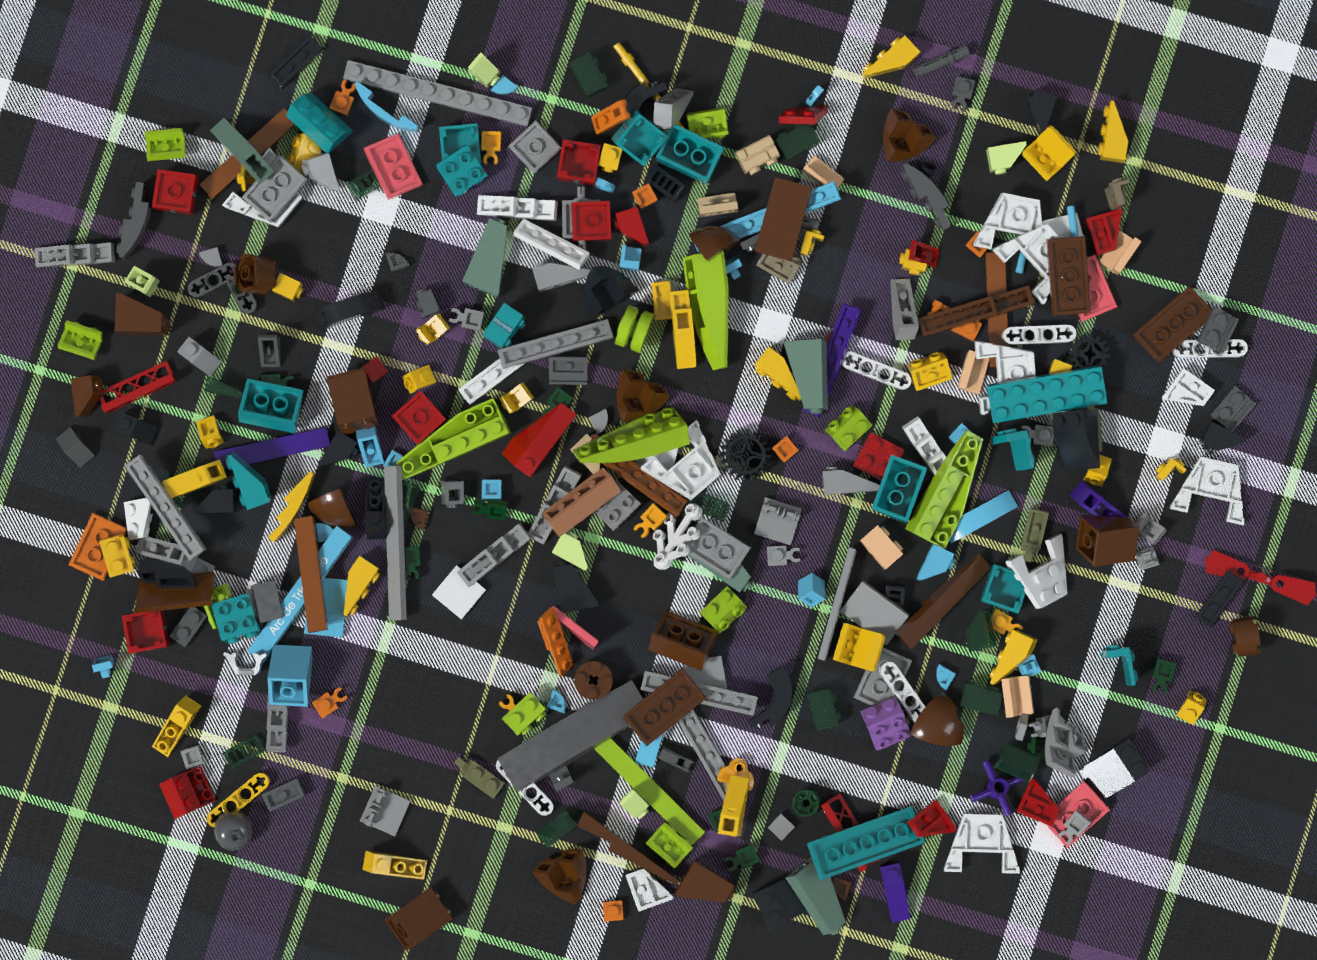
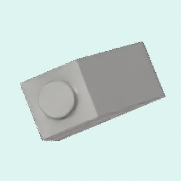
(320, 170)
(199, 356)

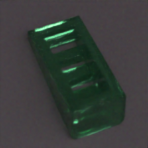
(371, 188)
(217, 387)
(410, 498)
(723, 511)
(246, 758)

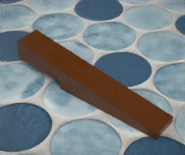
(976, 311)
(942, 601)
(622, 848)

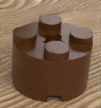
(255, 274)
(1245, 635)
(582, 680)

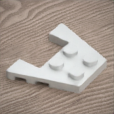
(238, 205)
(1011, 215)
(1034, 248)
(1010, 365)
(692, 472)
(1216, 481)
(1046, 581)
(982, 834)

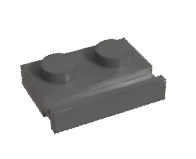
(1217, 330)
(568, 370)
(1233, 409)

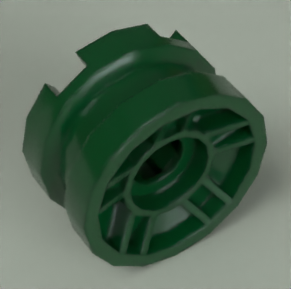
(798, 803)

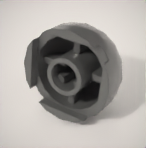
(233, 830)

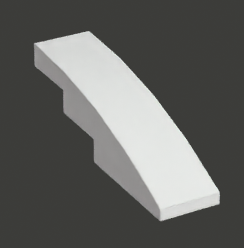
(517, 207)
(924, 444)

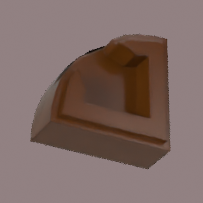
(419, 517)
(841, 887)

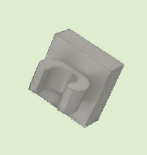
(1146, 558)

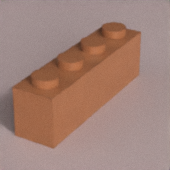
(581, 502)

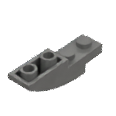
(924, 188)
(133, 229)

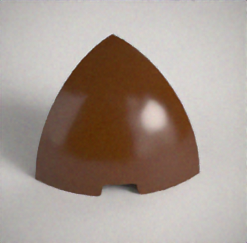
(904, 137)
(713, 240)
(638, 396)
(333, 510)
(939, 723)
(564, 874)

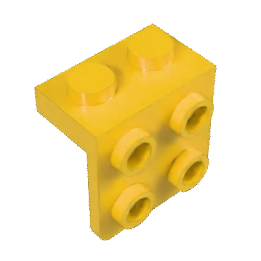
(1049, 153)
(859, 647)

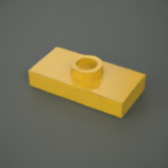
(661, 300)

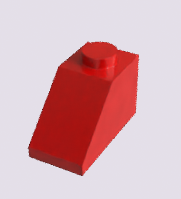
(631, 225)

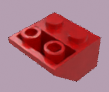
(187, 792)

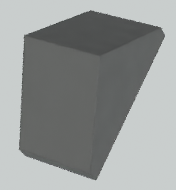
(269, 350)
(75, 447)

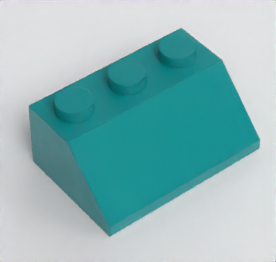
(318, 122)
(689, 154)
(270, 406)
(899, 488)

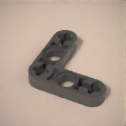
(229, 280)

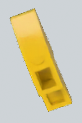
(682, 329)

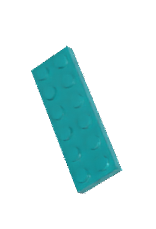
(1047, 394)
(863, 843)

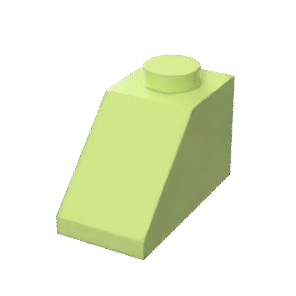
(484, 71)
(1003, 156)
(142, 281)
(571, 550)
(634, 804)

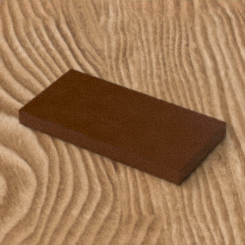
(783, 219)
(1068, 275)
(1173, 324)
(152, 598)
(664, 707)

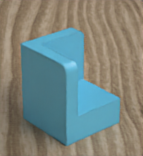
(630, 258)
(811, 590)

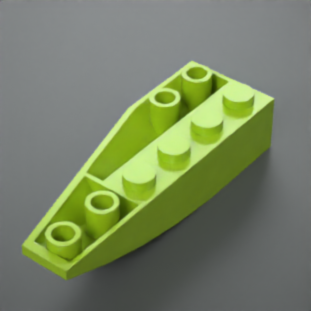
(709, 304)
(456, 437)
(637, 439)
(947, 493)

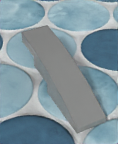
(74, 255)
(565, 483)
(494, 555)
(276, 727)

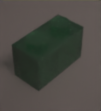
(588, 75)
(797, 141)
(981, 699)
(823, 709)
(1017, 762)

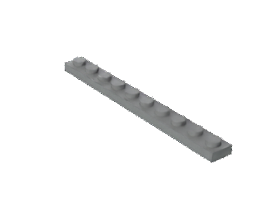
(437, 93)

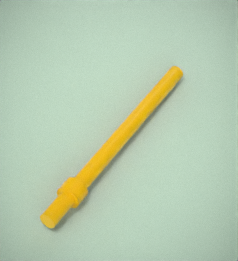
(628, 60)

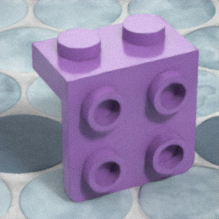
(886, 723)

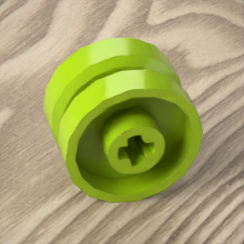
(635, 329)

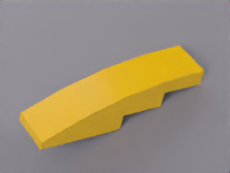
(296, 500)

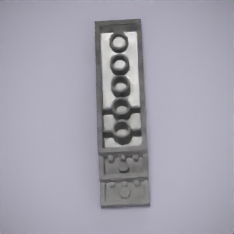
(570, 737)

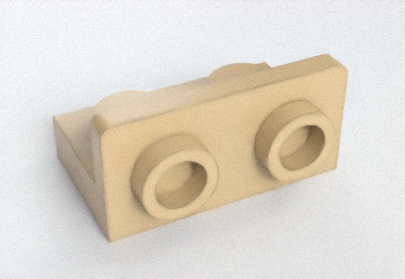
(717, 205)

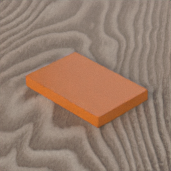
(88, 552)

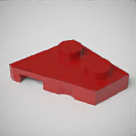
(805, 115)
(1104, 231)
(1038, 805)
(931, 821)

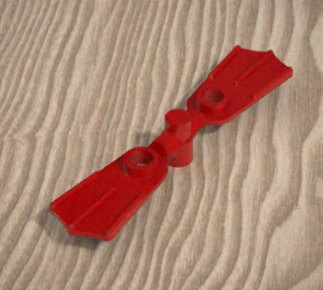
(1294, 588)

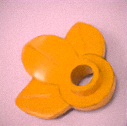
(725, 772)

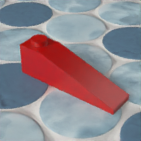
(535, 442)

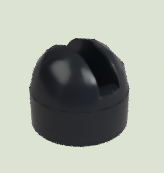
(927, 169)

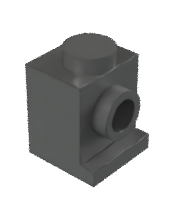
(427, 303)
(457, 487)

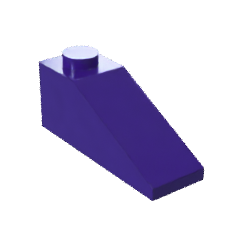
(1094, 502)
(895, 892)

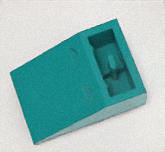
(251, 484)

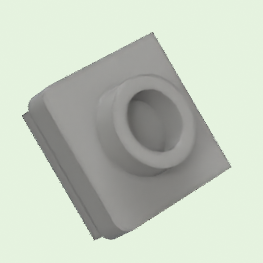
(1150, 529)

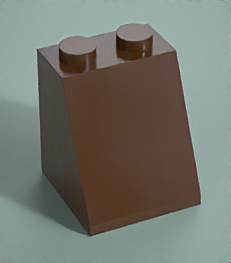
(138, 319)
(352, 401)
(1107, 539)
(704, 884)
(418, 919)

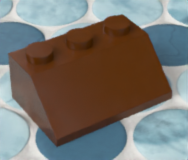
(683, 640)

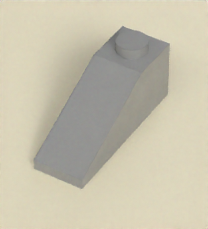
(671, 107)
(556, 275)
(903, 310)
(842, 482)
(164, 551)

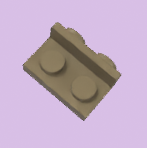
(1114, 194)
(780, 268)

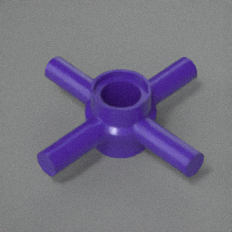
(990, 790)

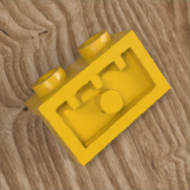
(930, 371)
(117, 555)

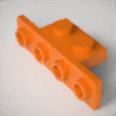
(555, 640)

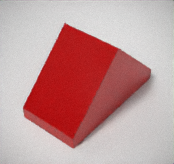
(923, 253)

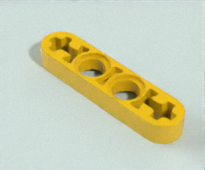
(236, 796)

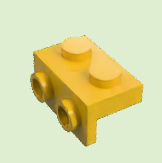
(302, 148)

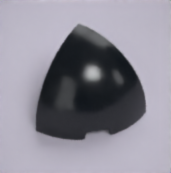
(605, 289)

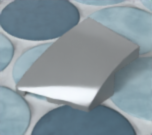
(1063, 744)

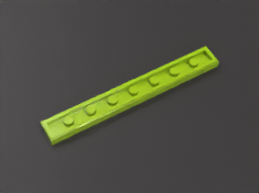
(650, 791)

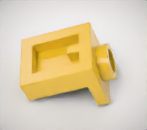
(807, 244)
(209, 432)

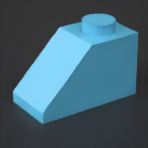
(370, 447)
(936, 562)

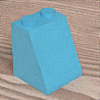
(290, 675)

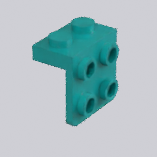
(461, 170)
(1020, 447)
(236, 619)
(1127, 659)

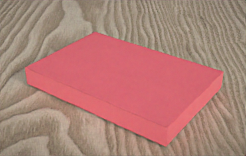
(393, 166)
(1100, 294)
(576, 630)
(1083, 800)

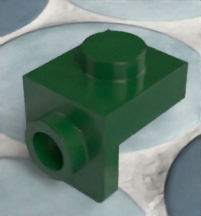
(1037, 747)

